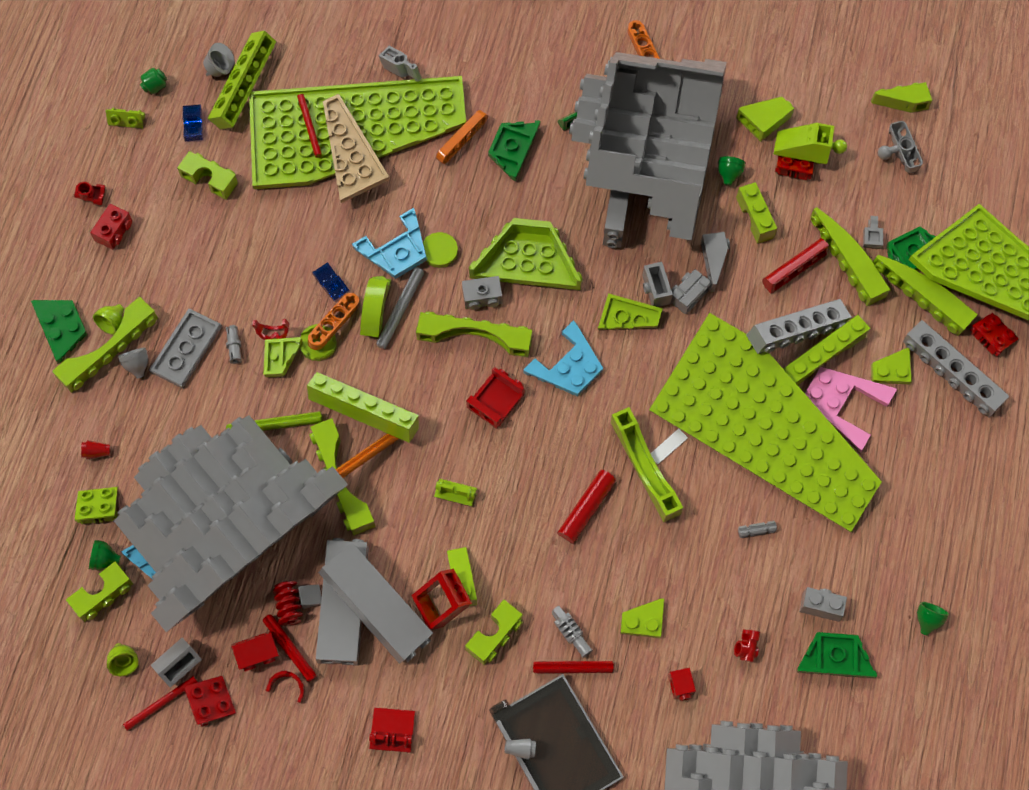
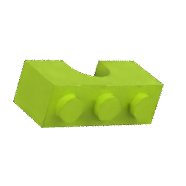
(196, 166)
(762, 223)
(89, 605)
(485, 647)

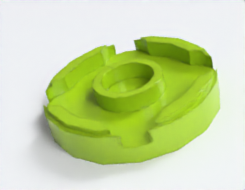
(440, 249)
(317, 355)

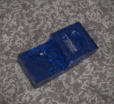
(192, 123)
(330, 281)

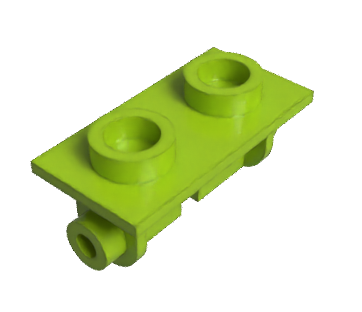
(123, 118)
(455, 492)

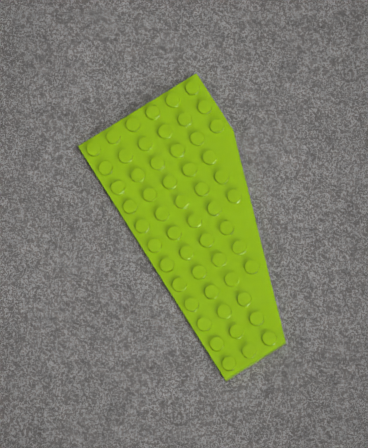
(388, 113)
(764, 423)

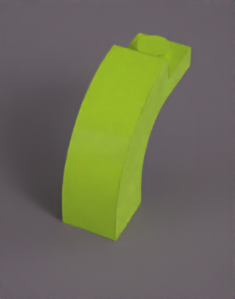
(374, 306)

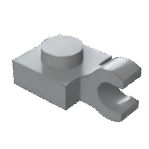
(872, 234)

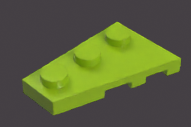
(628, 314)

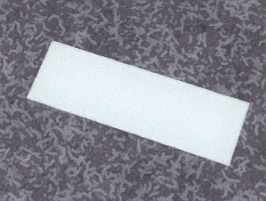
(668, 446)

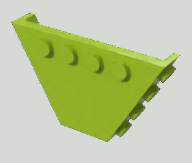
(528, 255)

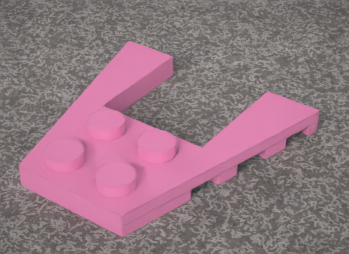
(830, 391)

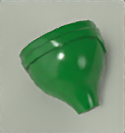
(730, 169)
(102, 556)
(931, 617)

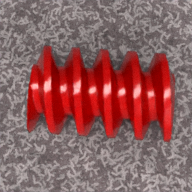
(286, 603)

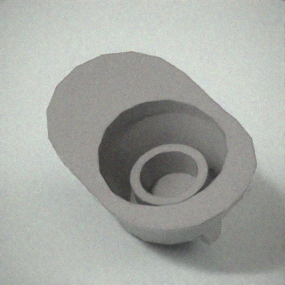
(218, 60)

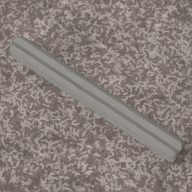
(400, 308)

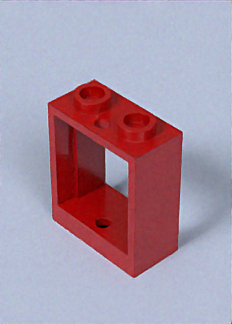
(458, 599)

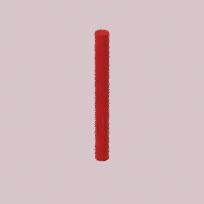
(309, 125)
(158, 704)

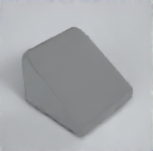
(310, 595)

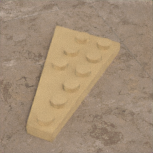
(353, 158)

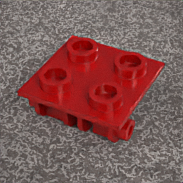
(804, 167)
(995, 333)
(209, 700)
(392, 730)

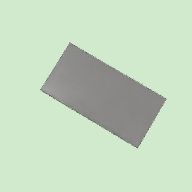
(185, 348)

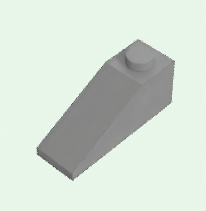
(714, 251)

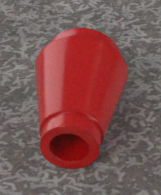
(94, 450)

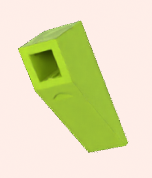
(906, 98)

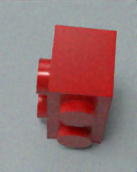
(111, 226)
(255, 650)

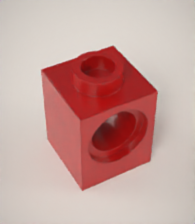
(682, 684)

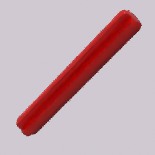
(289, 648)
(573, 667)

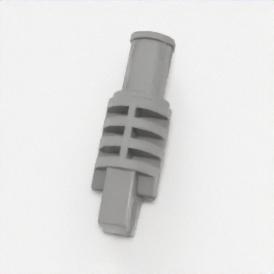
(571, 631)

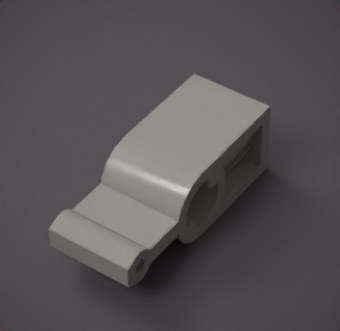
(398, 63)

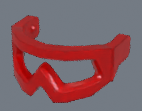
(259, 327)
(276, 676)

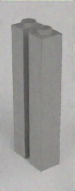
(615, 219)
(376, 603)
(338, 625)

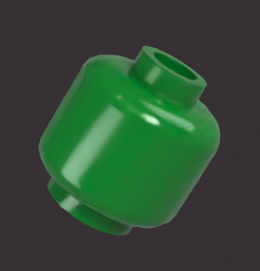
(153, 80)

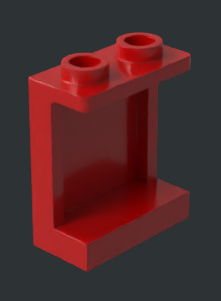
(496, 397)

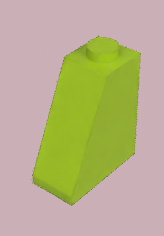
(765, 116)

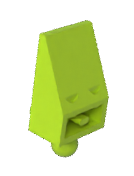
(808, 143)

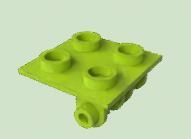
(96, 504)

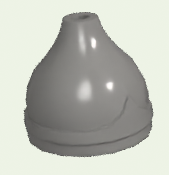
(135, 361)

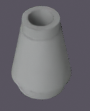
(521, 748)

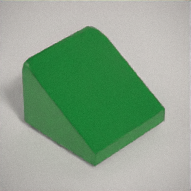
(566, 121)

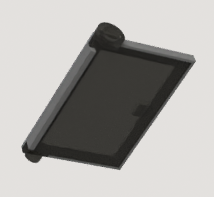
(567, 744)

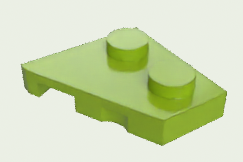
(279, 355)
(893, 368)
(644, 620)

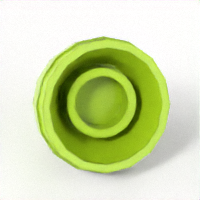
(109, 318)
(122, 660)

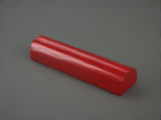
(795, 265)
(587, 506)

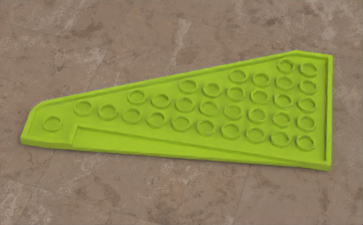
(979, 260)

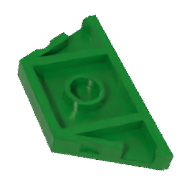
(512, 146)
(904, 246)
(60, 325)
(836, 656)

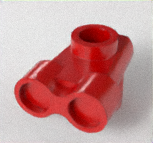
(93, 193)
(747, 648)

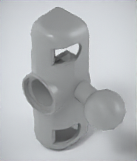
(906, 156)

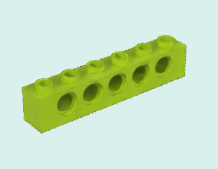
(242, 80)

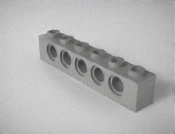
(798, 326)
(953, 358)

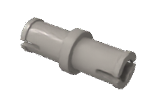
(233, 344)

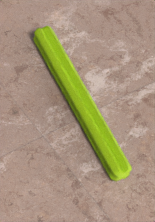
(287, 421)

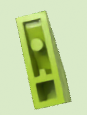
(459, 561)

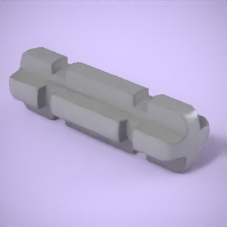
(757, 529)

